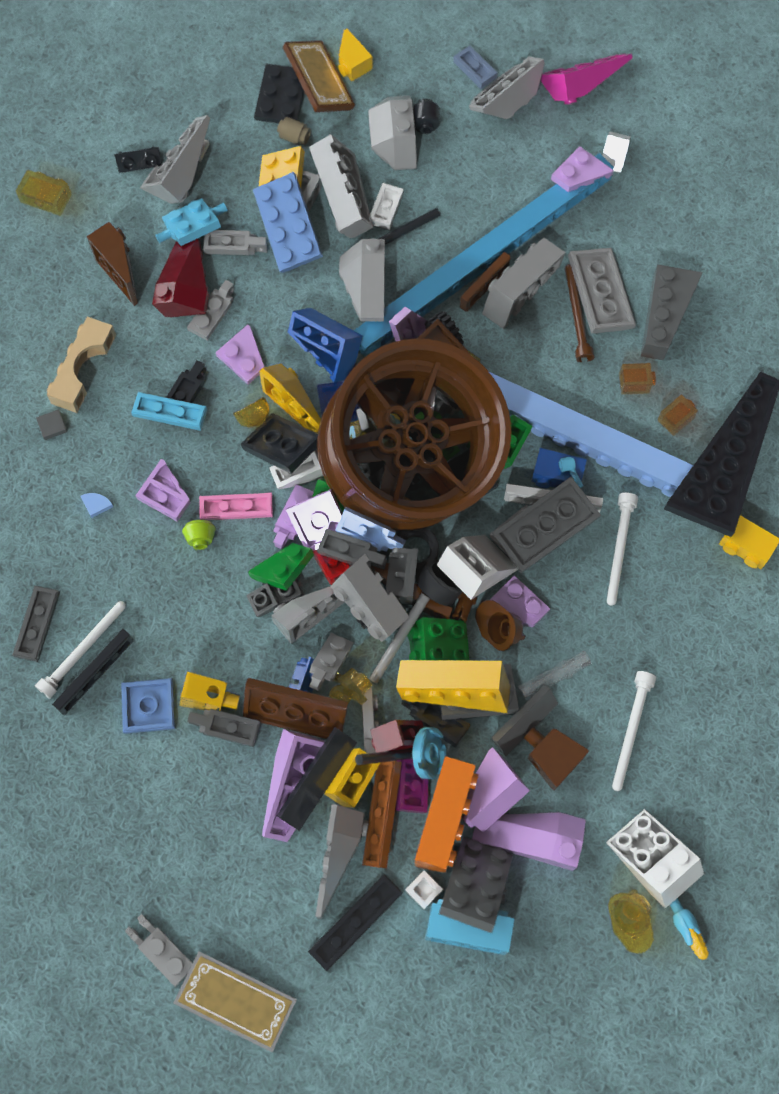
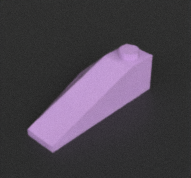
(291, 762)
(538, 836)

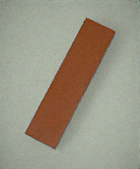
(382, 814)

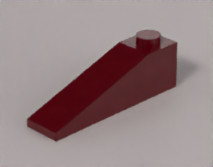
(182, 282)

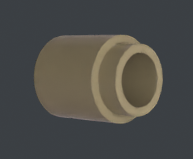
(294, 131)

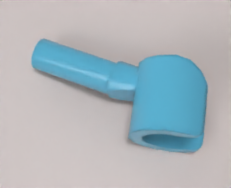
(568, 464)

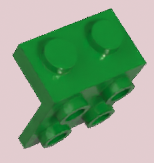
(438, 640)

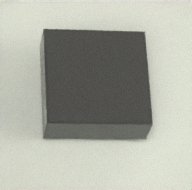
(51, 424)

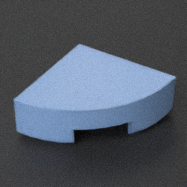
(96, 503)

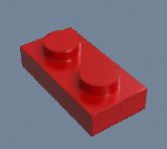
(331, 568)

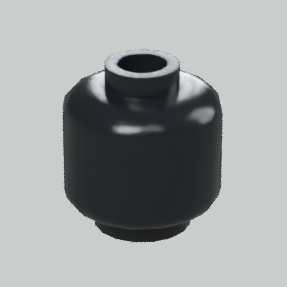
(426, 116)

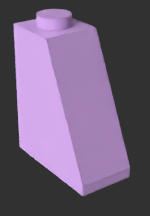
(495, 791)

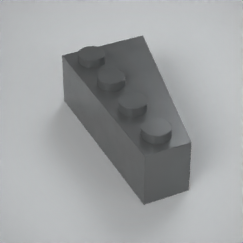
(667, 304)

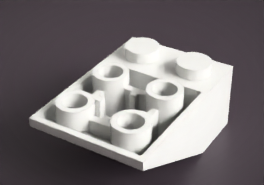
(475, 564)
(656, 858)

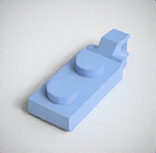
(368, 530)

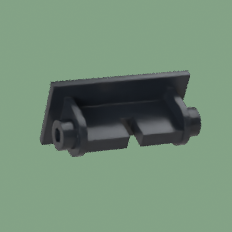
(138, 159)

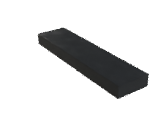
(93, 672)
(316, 779)
(355, 922)

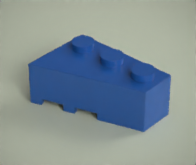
(327, 340)

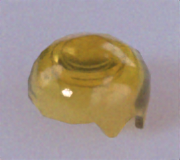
(253, 414)

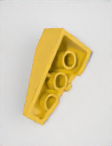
(286, 390)

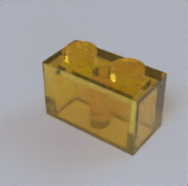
(43, 192)

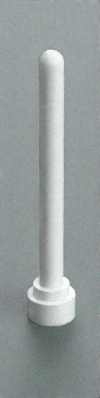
(627, 503)
(644, 683)
(49, 684)

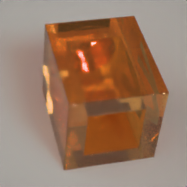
(636, 378)
(677, 414)

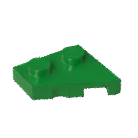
(283, 566)

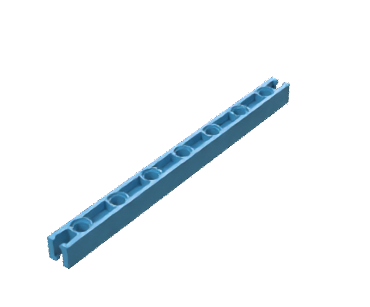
(477, 259)

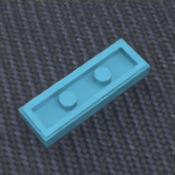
(169, 411)

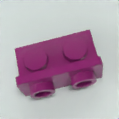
(412, 790)

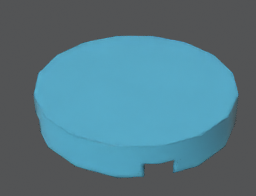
(428, 752)

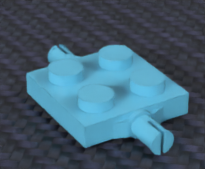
(191, 222)

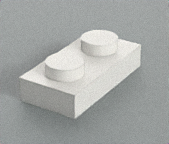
(386, 206)

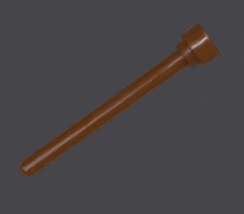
(583, 349)

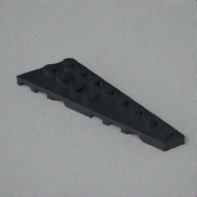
(722, 474)

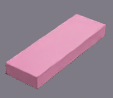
(236, 506)

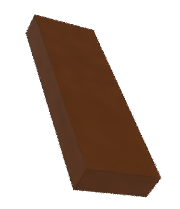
(481, 286)

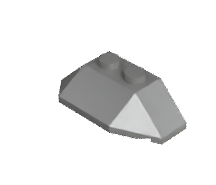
(510, 90)
(394, 132)

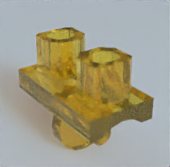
(351, 687)

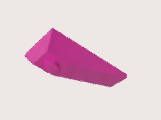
(579, 80)

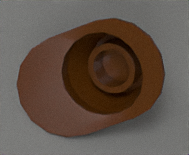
(499, 625)

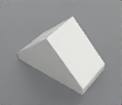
(616, 149)

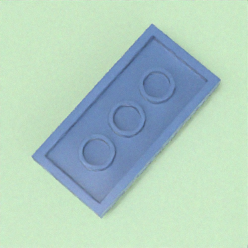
(287, 222)

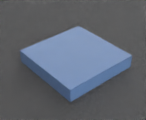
(148, 705)

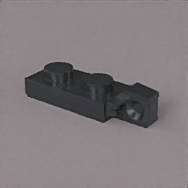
(188, 384)
(430, 715)

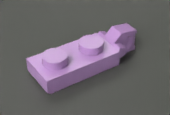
(284, 526)

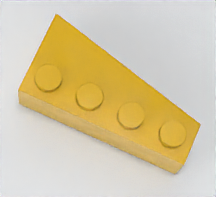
(455, 683)

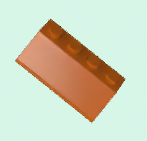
(444, 815)

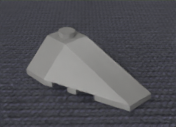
(177, 173)
(364, 278)
(305, 612)
(342, 839)

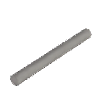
(399, 639)

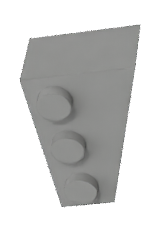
(369, 600)

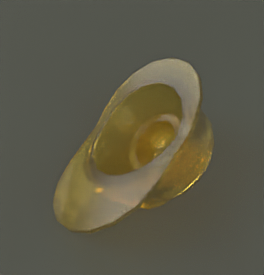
(632, 920)

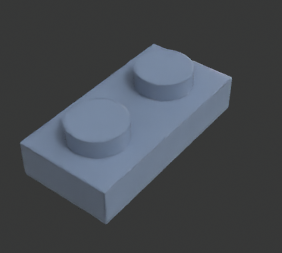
(475, 67)

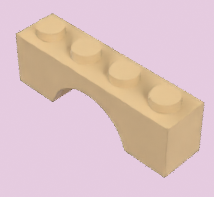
(92, 340)

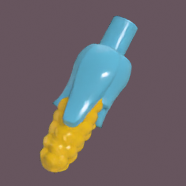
(689, 929)

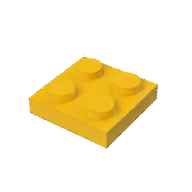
(282, 163)

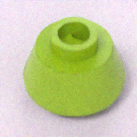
(199, 533)

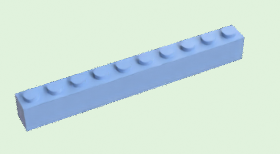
(594, 439)

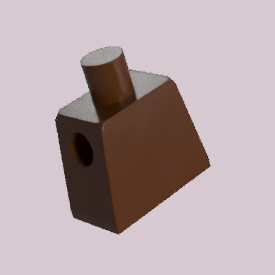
(554, 755)

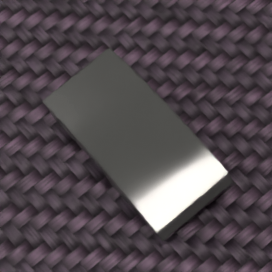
(269, 597)

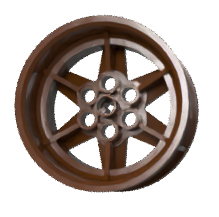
(432, 366)

